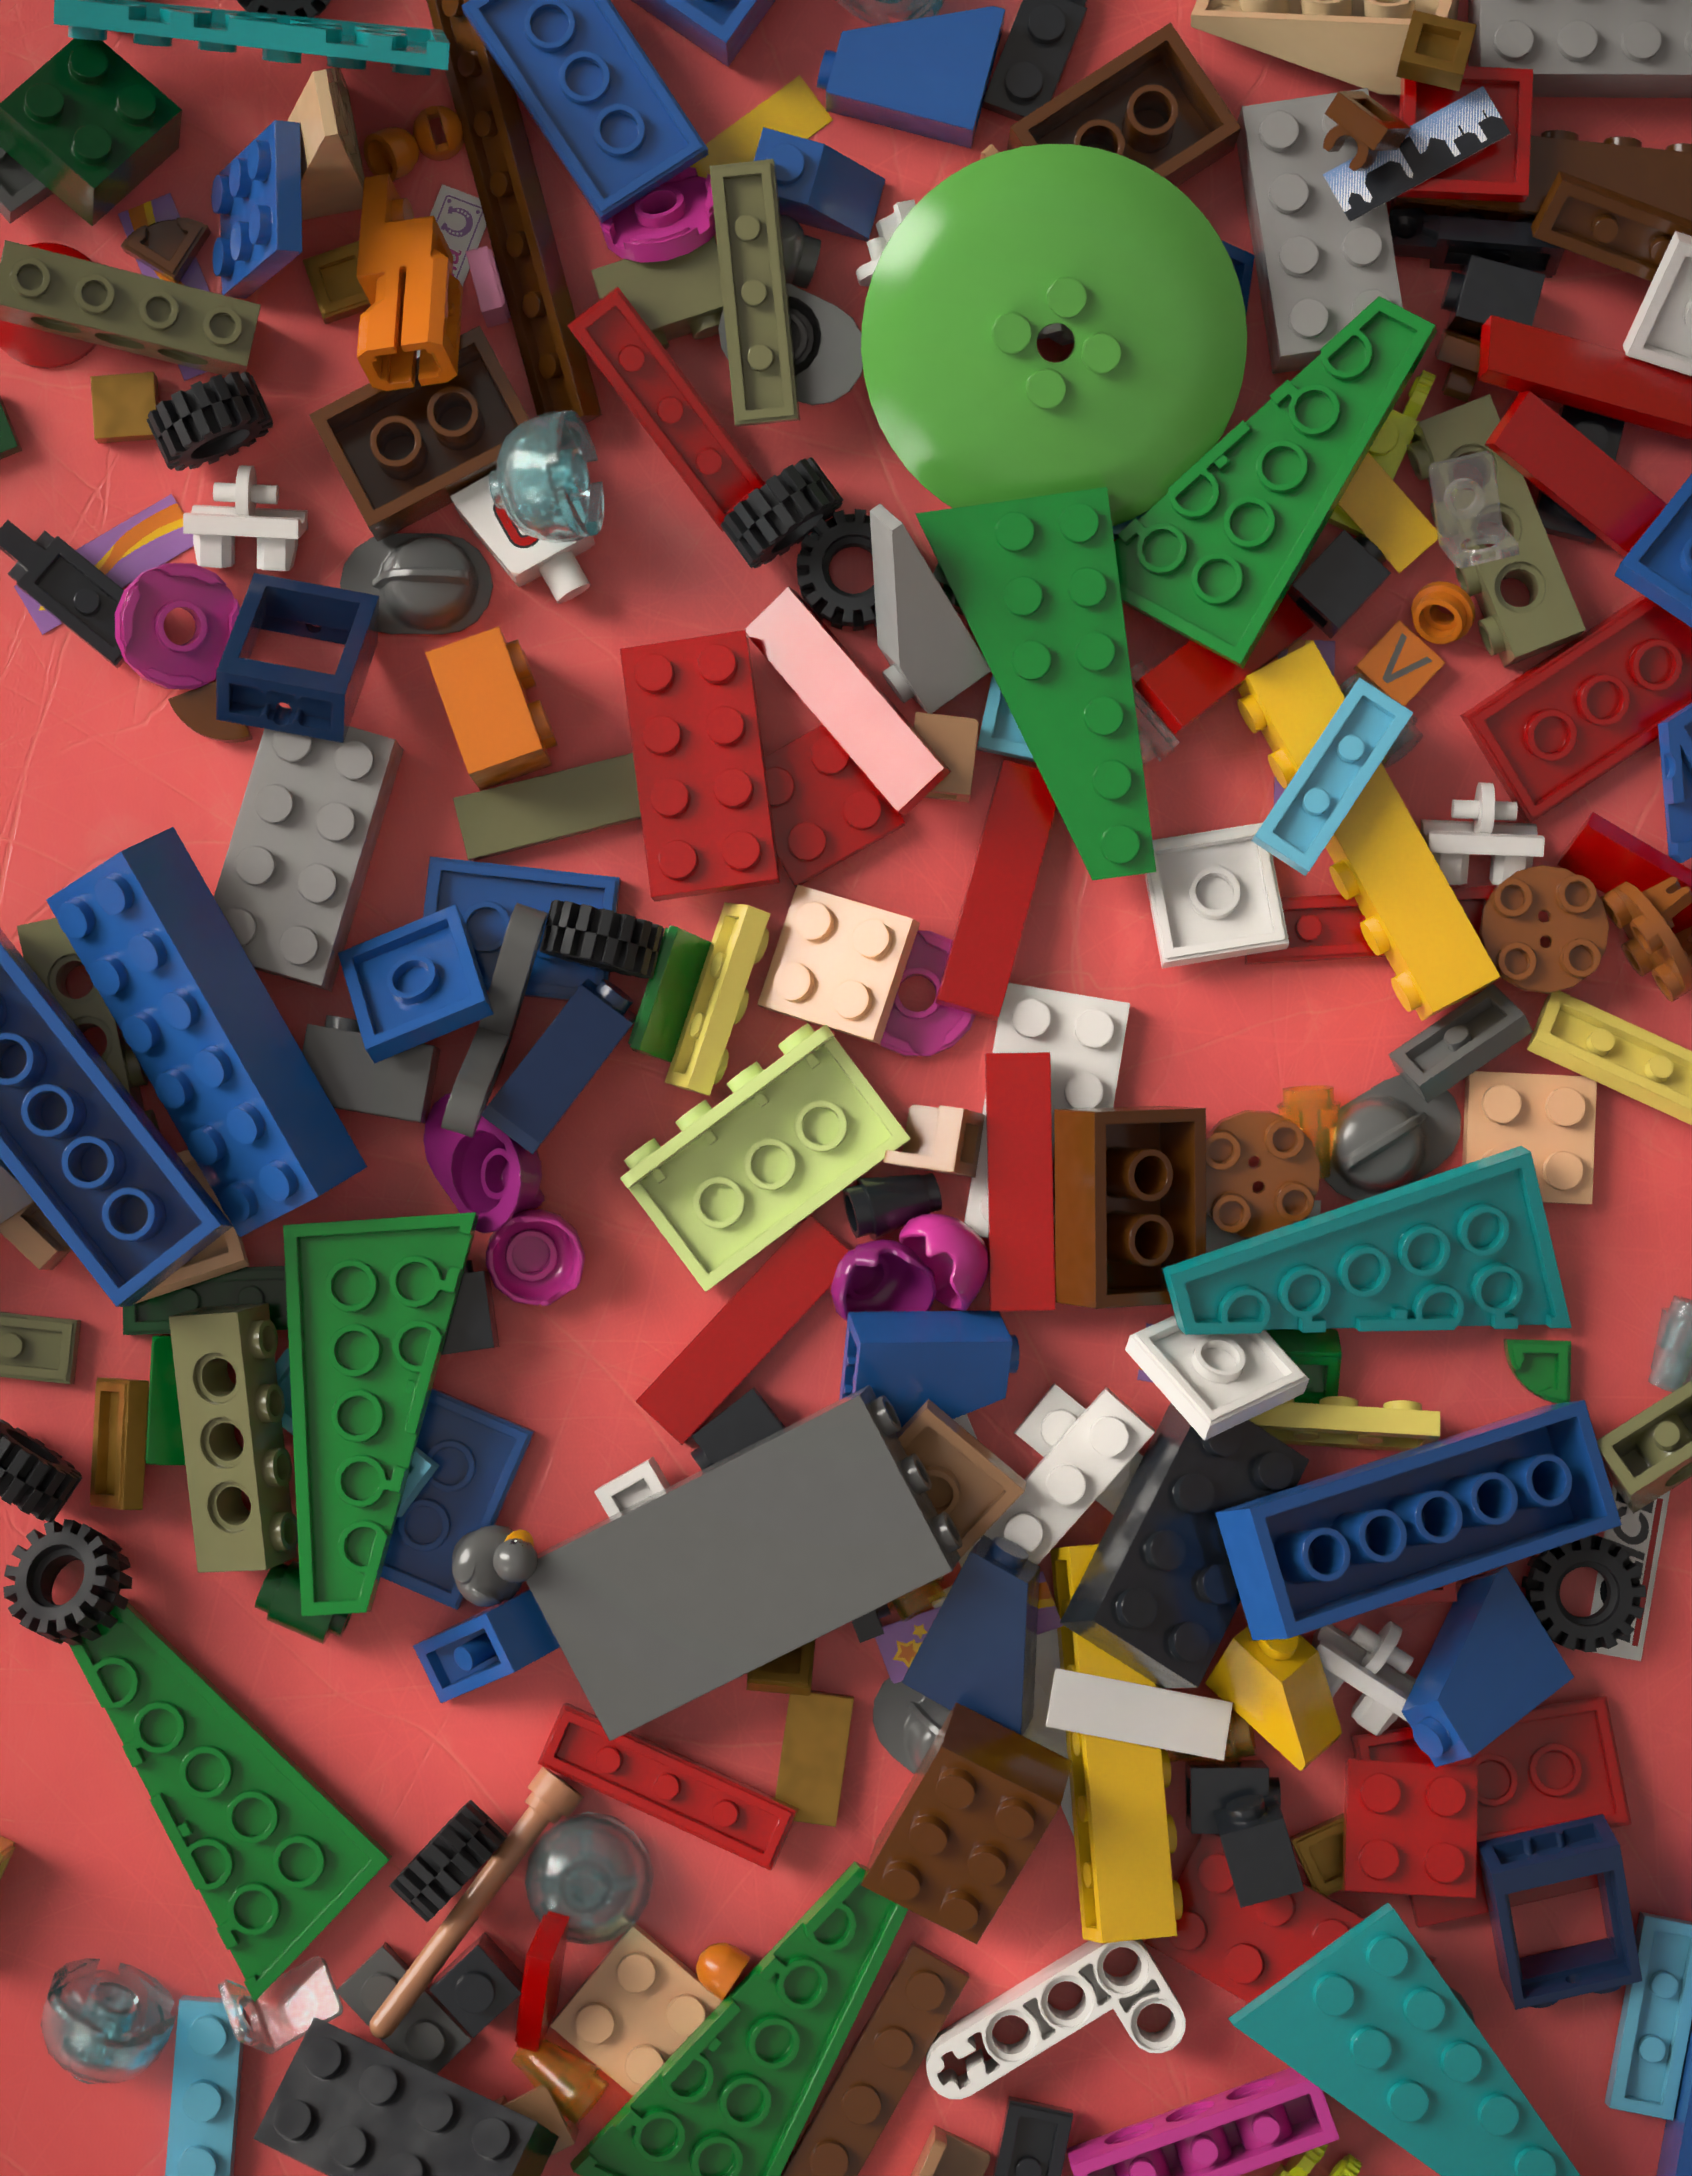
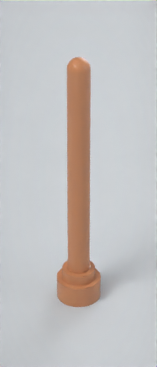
(547, 1803)

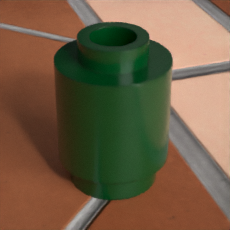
(282, 1602)

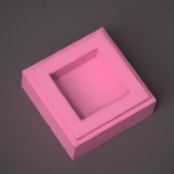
(488, 286)

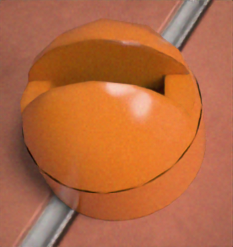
(451, 127)
(391, 152)
(720, 1967)

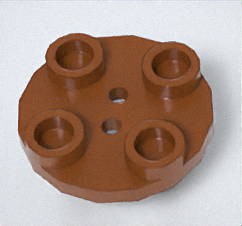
(1648, 925)
(1574, 927)
(1285, 1167)

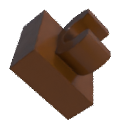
(1367, 123)
(1464, 357)

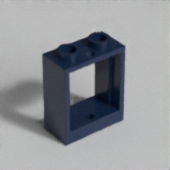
(319, 702)
(1547, 1858)

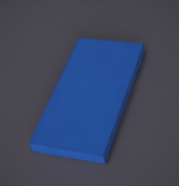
(590, 95)

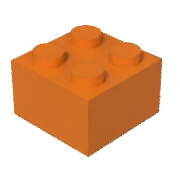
(489, 709)

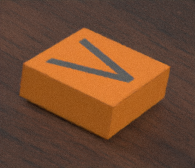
(1400, 664)

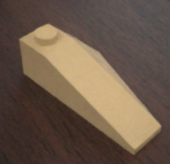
(1337, 38)
(329, 147)

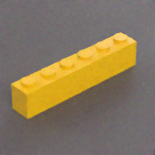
(1375, 848)
(1115, 1800)

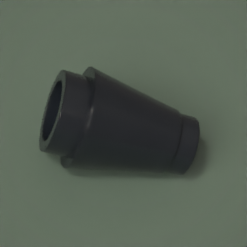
(888, 1203)

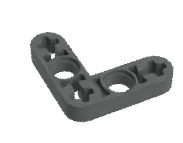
(496, 1031)

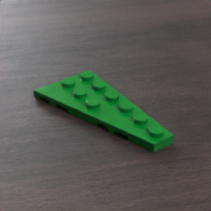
(1248, 512)
(1052, 627)
(363, 1355)
(241, 1814)
(758, 2062)

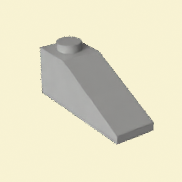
(916, 623)

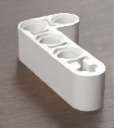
(1049, 2025)

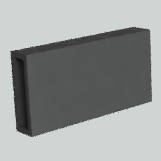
(744, 1562)

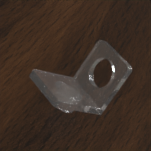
(1469, 510)
(284, 2008)

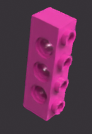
(1216, 2134)

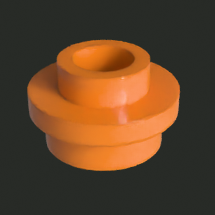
(1434, 624)

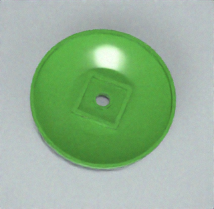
(1038, 244)

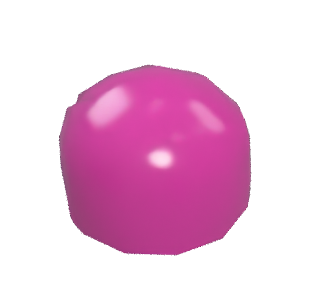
(952, 1253)
(535, 1257)

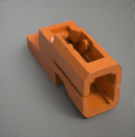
(411, 293)

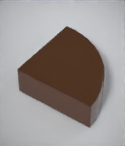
(167, 245)
(198, 712)

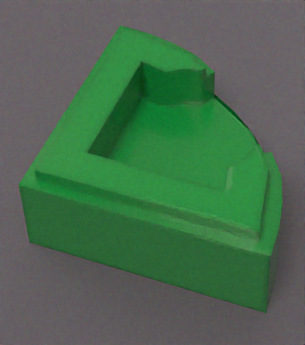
(1541, 1367)

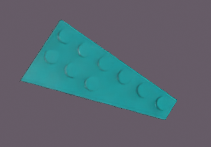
(280, 36)
(1410, 1259)
(1402, 2054)

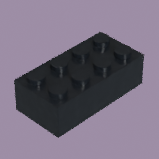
(1161, 1572)
(376, 2114)

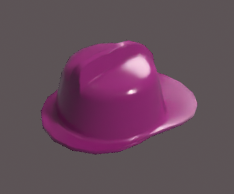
(482, 1172)

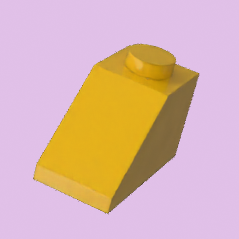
(1279, 1693)

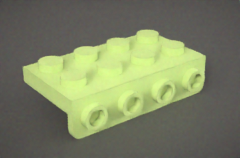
(763, 1155)

